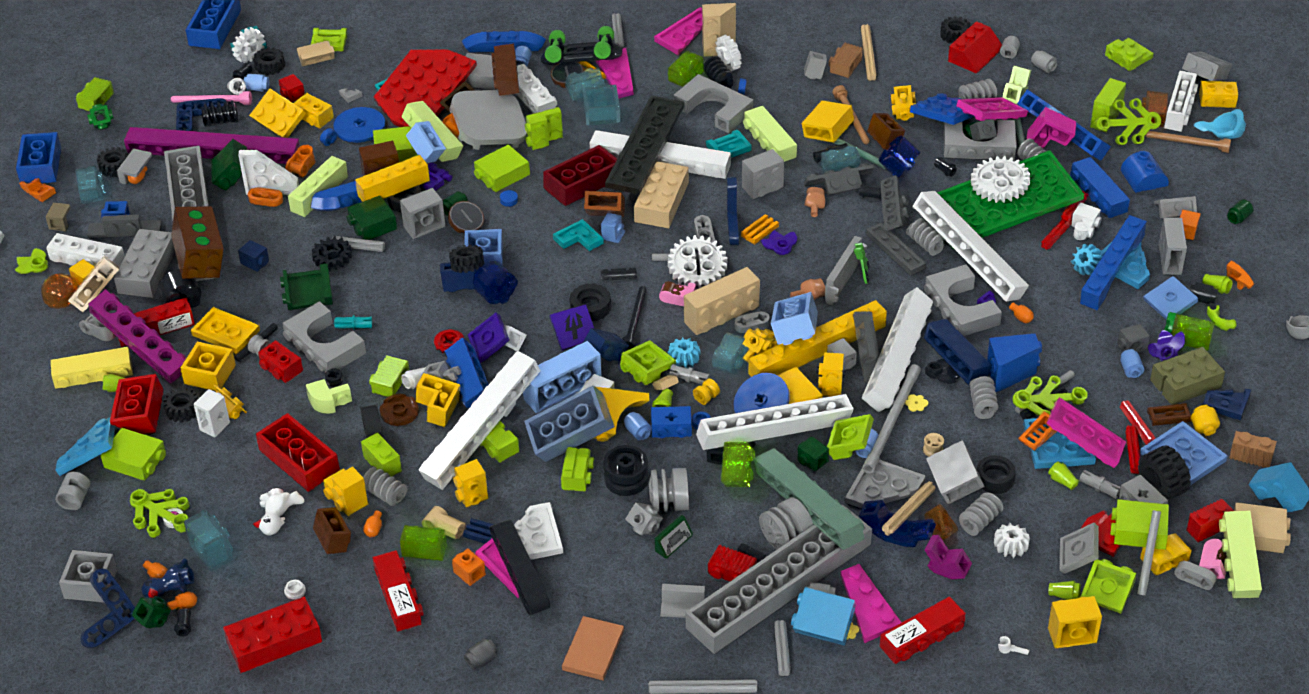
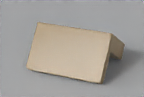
(315, 53)

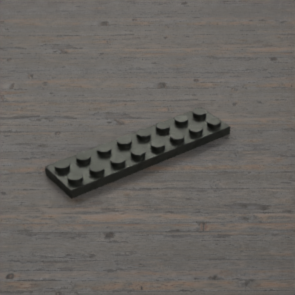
(644, 145)

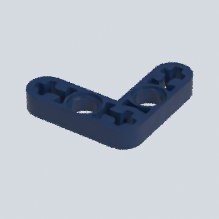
(189, 112)
(732, 211)
(115, 614)

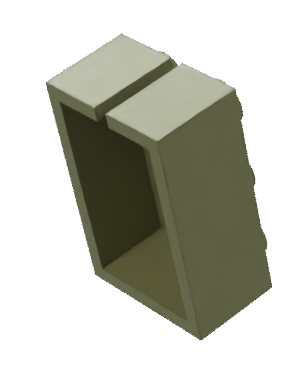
(1187, 376)

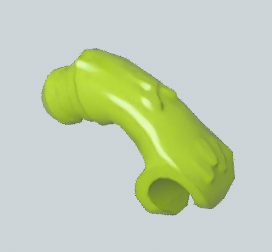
(1219, 322)

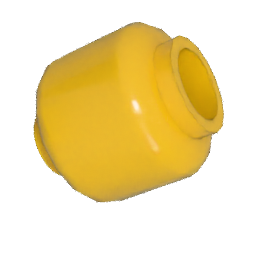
(1205, 420)

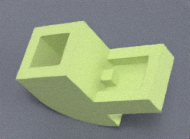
(1018, 84)
(326, 399)

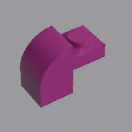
(945, 562)

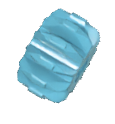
(1080, 263)
(684, 352)

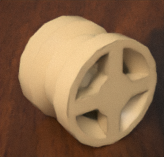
(933, 443)

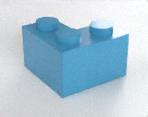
(1283, 483)

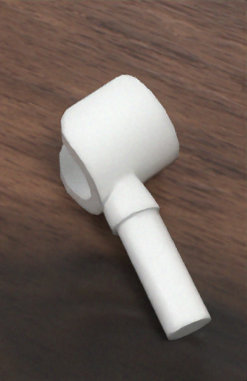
(1005, 646)

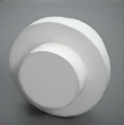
(294, 589)

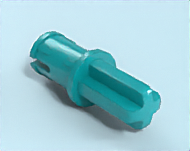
(353, 322)

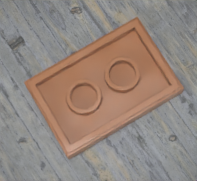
(593, 648)

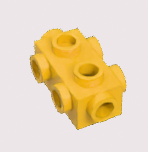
(902, 102)
(758, 342)

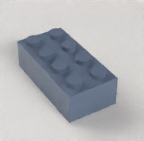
(569, 423)

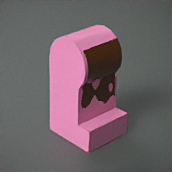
(675, 293)
(1213, 557)

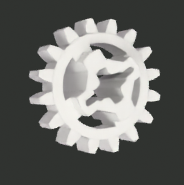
(248, 44)
(728, 52)

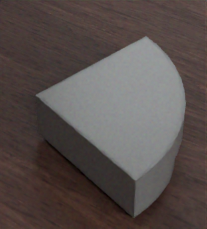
(350, 95)

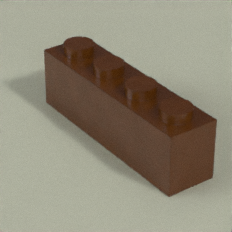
(505, 69)

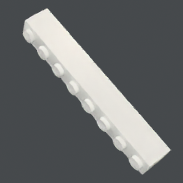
(699, 160)
(970, 246)
(897, 350)
(479, 420)
(773, 421)

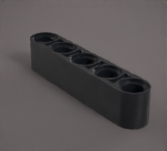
(519, 567)

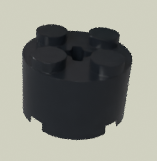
(176, 288)

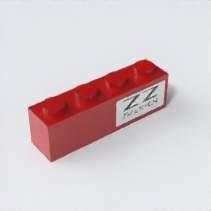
(166, 317)
(397, 590)
(922, 630)

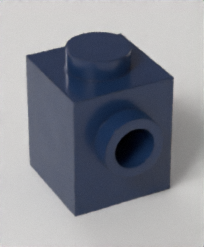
(253, 255)

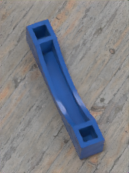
(1082, 138)
(1124, 243)

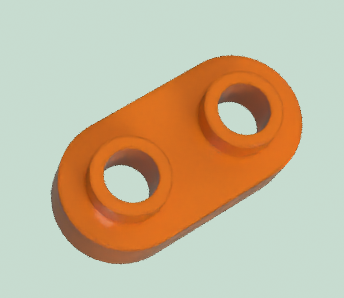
(265, 197)

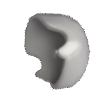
(1298, 327)

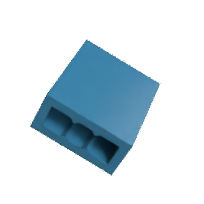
(823, 616)

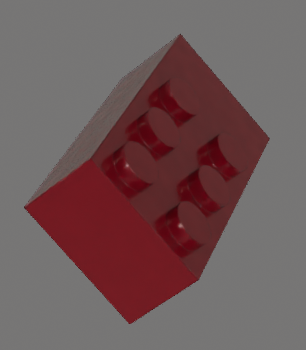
(579, 174)

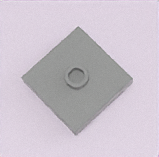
(1079, 548)

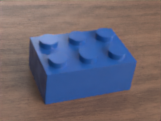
(39, 157)

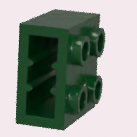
(226, 165)
(371, 218)

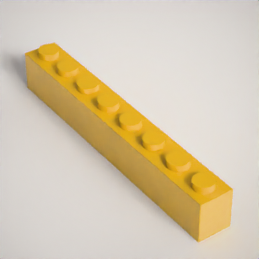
(800, 352)

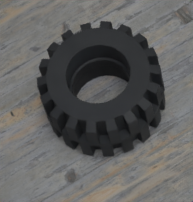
(1165, 471)

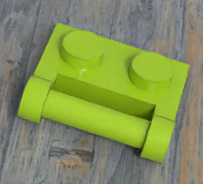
(337, 42)

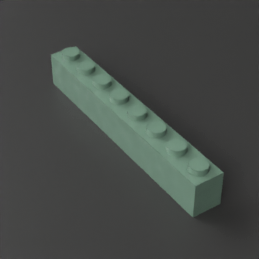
(823, 509)

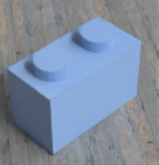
(426, 141)

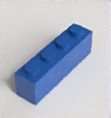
(1099, 187)
(472, 378)

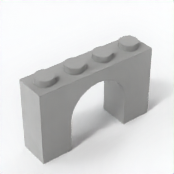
(703, 89)
(959, 146)
(964, 318)
(325, 355)

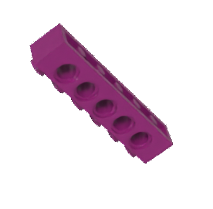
(106, 302)

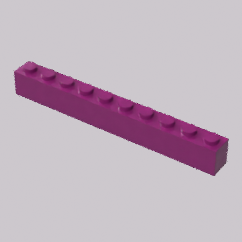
(210, 144)

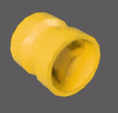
(707, 391)

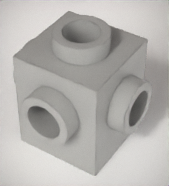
(644, 518)

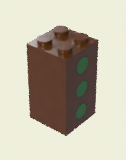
(197, 242)

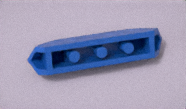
(487, 40)
(336, 197)

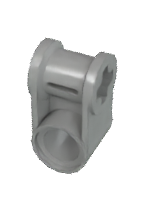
(95, 328)

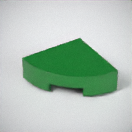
(1170, 322)

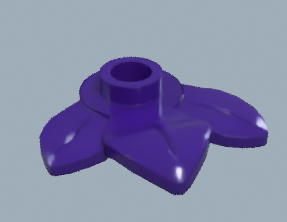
(780, 244)
(1167, 344)

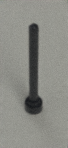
(629, 338)

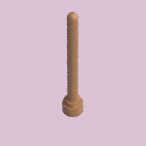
(840, 93)
(1223, 145)

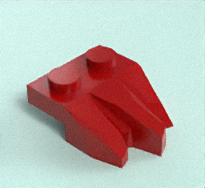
(1106, 540)

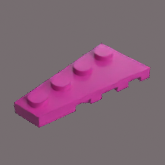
(681, 33)
(618, 73)
(871, 611)

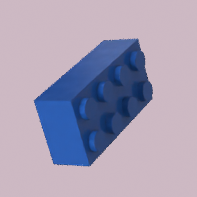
(212, 23)

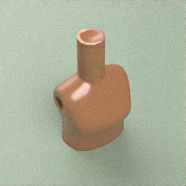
(815, 200)
(815, 286)

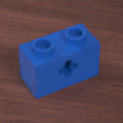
(671, 421)

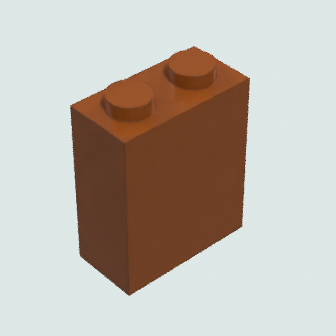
(604, 202)

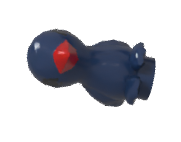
(175, 578)

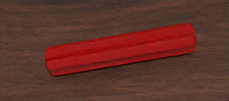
(1068, 212)
(1055, 233)
(1136, 420)
(1133, 448)

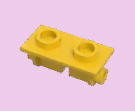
(234, 406)

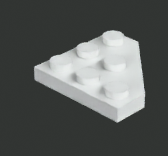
(265, 173)
(539, 532)

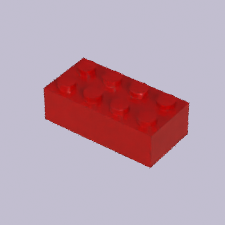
(297, 452)
(272, 634)

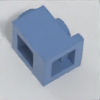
(612, 228)

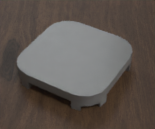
(488, 118)

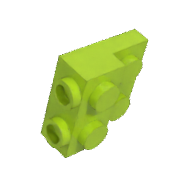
(1128, 53)
(543, 128)
(646, 362)
(849, 435)
(1109, 585)

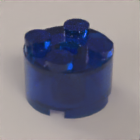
(899, 156)
(495, 283)

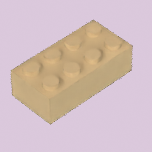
(661, 195)
(721, 301)

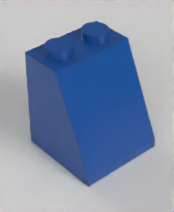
(1013, 359)

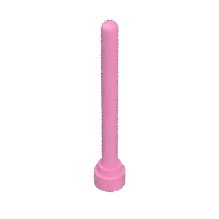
(244, 97)

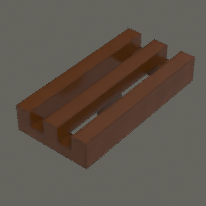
(1170, 417)

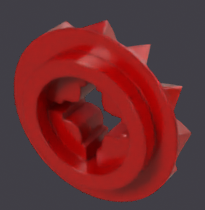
(449, 335)

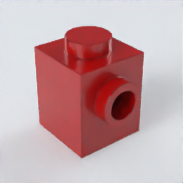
(291, 88)

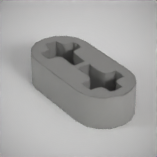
(752, 321)
(1195, 575)

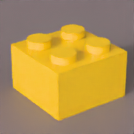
(208, 366)
(1074, 622)

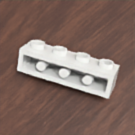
(532, 92)
(1181, 101)
(74, 249)

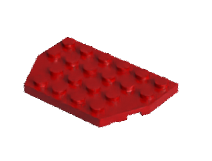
(423, 77)

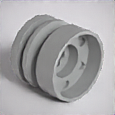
(669, 489)
(784, 522)

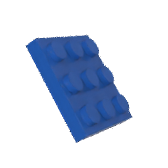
(941, 109)

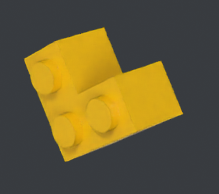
(439, 396)
(346, 490)

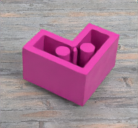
(1052, 126)

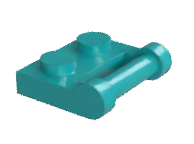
(733, 143)

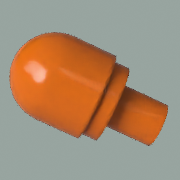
(135, 180)
(1022, 313)
(373, 524)
(155, 569)
(184, 601)

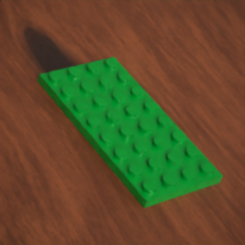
(1048, 191)

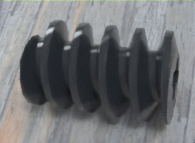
(718, 72)
(219, 112)

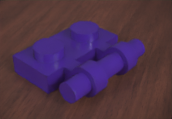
(436, 177)

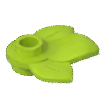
(35, 263)

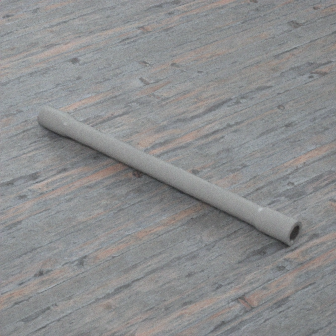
(873, 457)

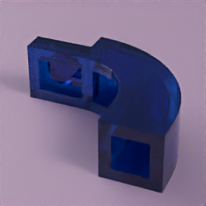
(876, 514)

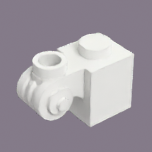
(1085, 220)

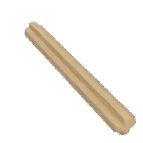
(868, 52)
(908, 508)

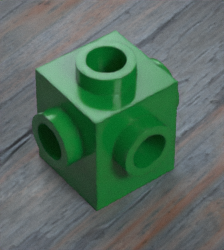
(97, 110)

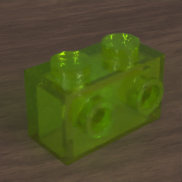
(685, 68)
(1196, 331)
(737, 464)
(423, 542)

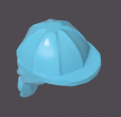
(1228, 125)

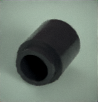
(1204, 292)

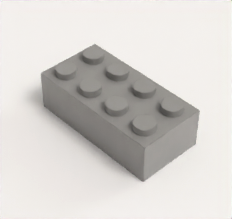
(145, 263)

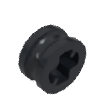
(333, 381)

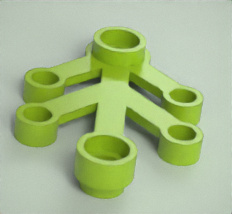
(1131, 121)
(1045, 397)
(141, 499)

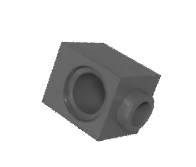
(983, 130)
(1133, 338)

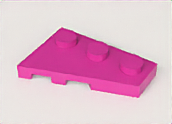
(495, 564)

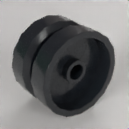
(625, 470)

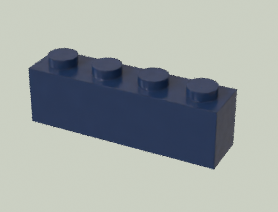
(956, 350)

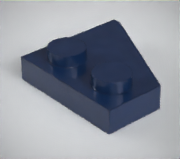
(1227, 402)

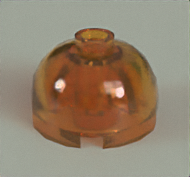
(57, 290)

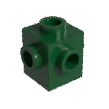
(151, 612)

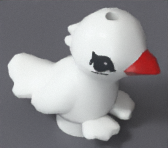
(275, 505)

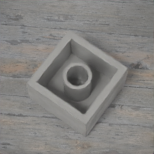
(763, 174)
(422, 213)
(76, 576)

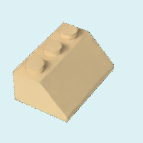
(716, 22)

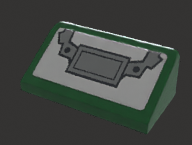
(673, 537)

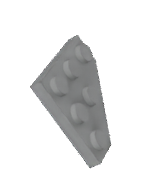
(885, 483)

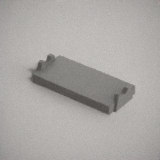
(842, 272)

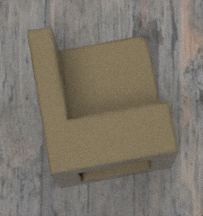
(56, 217)

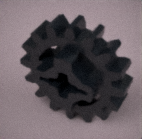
(332, 252)

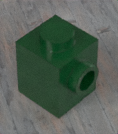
(813, 454)

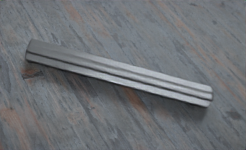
(702, 686)

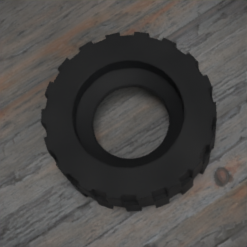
(595, 292)

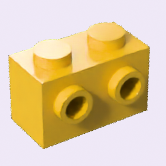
(1218, 94)
(317, 111)
(831, 373)
(470, 483)

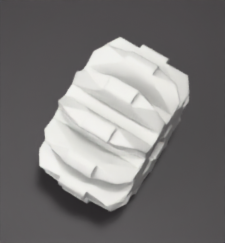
(1011, 540)

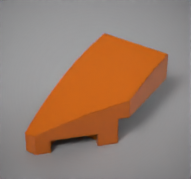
(38, 190)
(1240, 275)

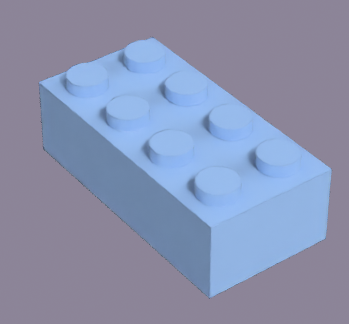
(794, 318)
(562, 376)

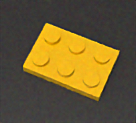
(277, 114)
(225, 330)

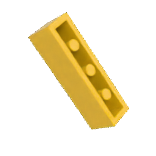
(393, 179)

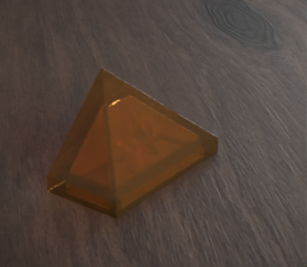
(944, 524)

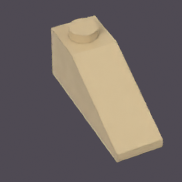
(94, 283)

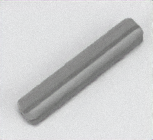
(617, 28)
(364, 244)
(782, 648)

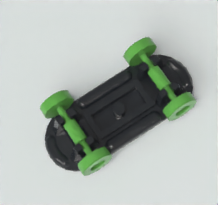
(579, 52)

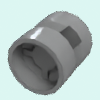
(73, 491)

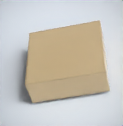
(665, 382)

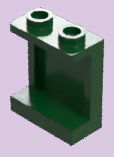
(306, 288)

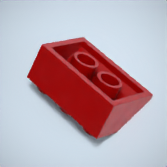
(974, 48)
(137, 404)

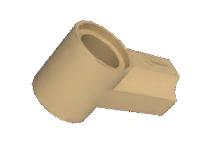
(439, 519)

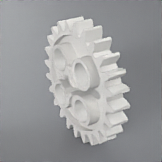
(1000, 179)
(714, 260)

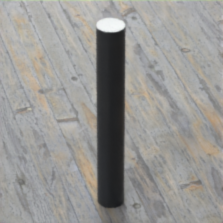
(266, 333)

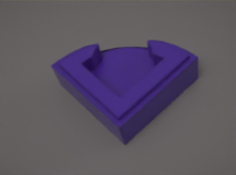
(986, 297)

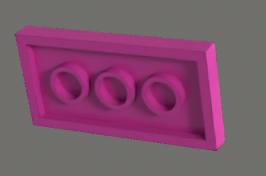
(991, 108)
(1086, 432)

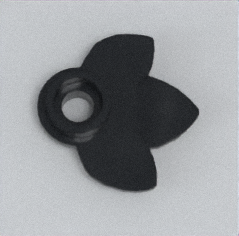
(942, 371)

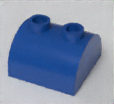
(1143, 172)

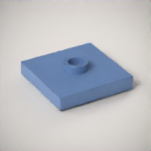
(1170, 297)

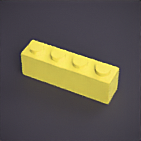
(91, 367)

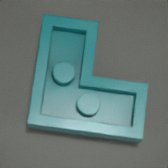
(578, 232)

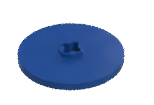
(347, 124)
(765, 386)

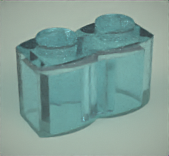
(729, 353)

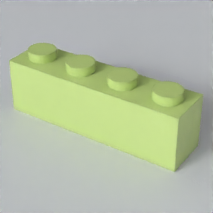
(420, 112)
(769, 133)
(327, 176)
(1241, 554)

